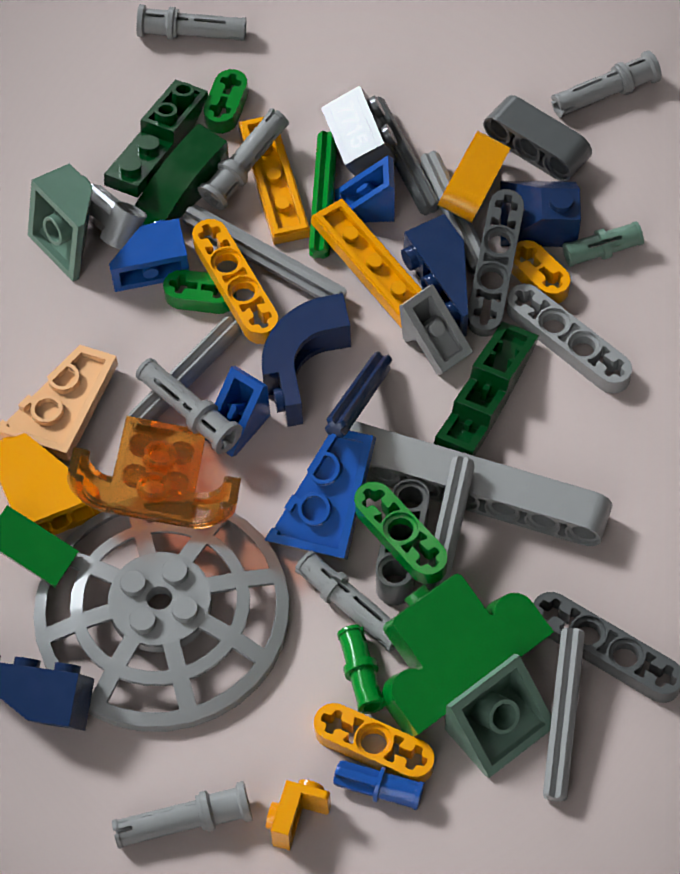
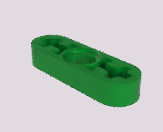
(404, 550)

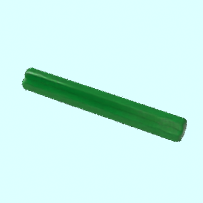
(323, 189)

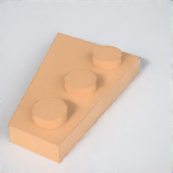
(65, 403)

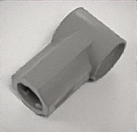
(114, 217)

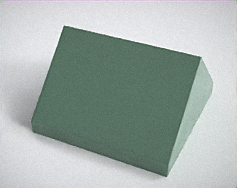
(498, 716)

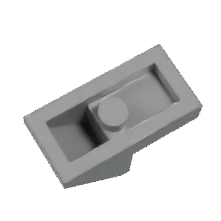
(435, 330)

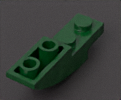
(159, 135)

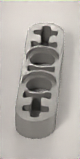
(572, 334)

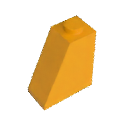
(38, 486)

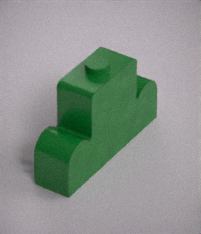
(453, 645)

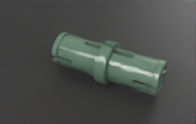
(581, 250)

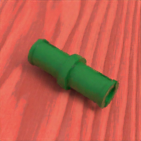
(361, 669)

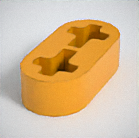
(542, 269)

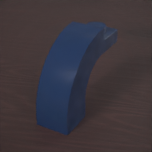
(297, 337)

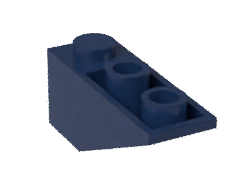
(439, 259)
(47, 695)

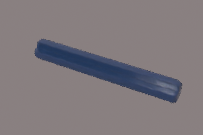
(358, 395)

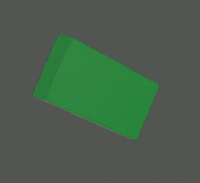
(34, 547)

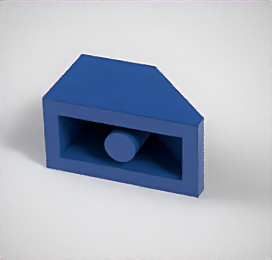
(149, 256)

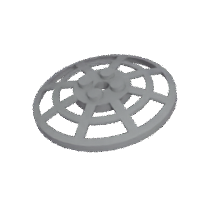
(170, 627)

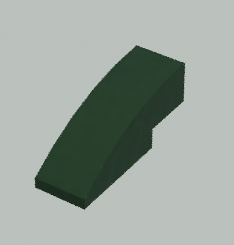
(180, 175)

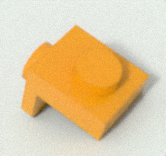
(285, 815)

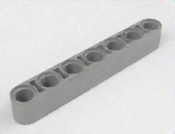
(494, 489)

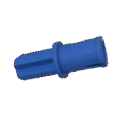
(378, 784)

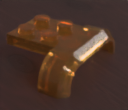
(154, 478)

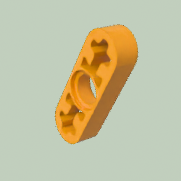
(339, 742)

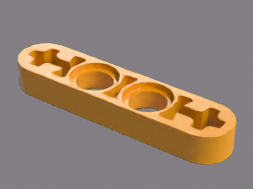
(233, 281)

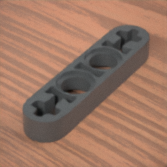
(495, 262)
(610, 641)

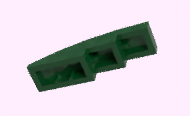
(487, 389)

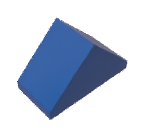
(371, 192)
(243, 401)

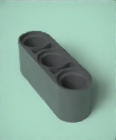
(538, 138)
(394, 593)

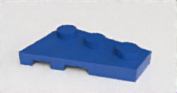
(323, 508)

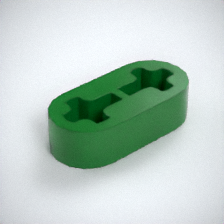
(219, 99)
(197, 295)

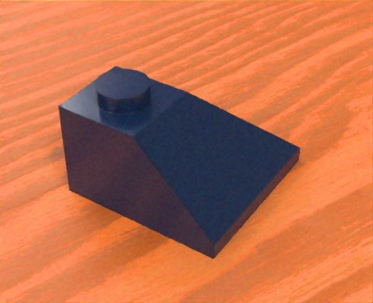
(549, 212)

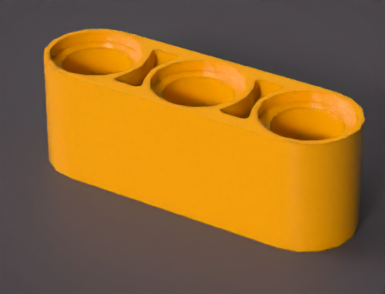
(474, 176)

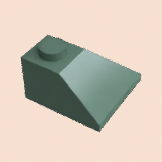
(61, 216)

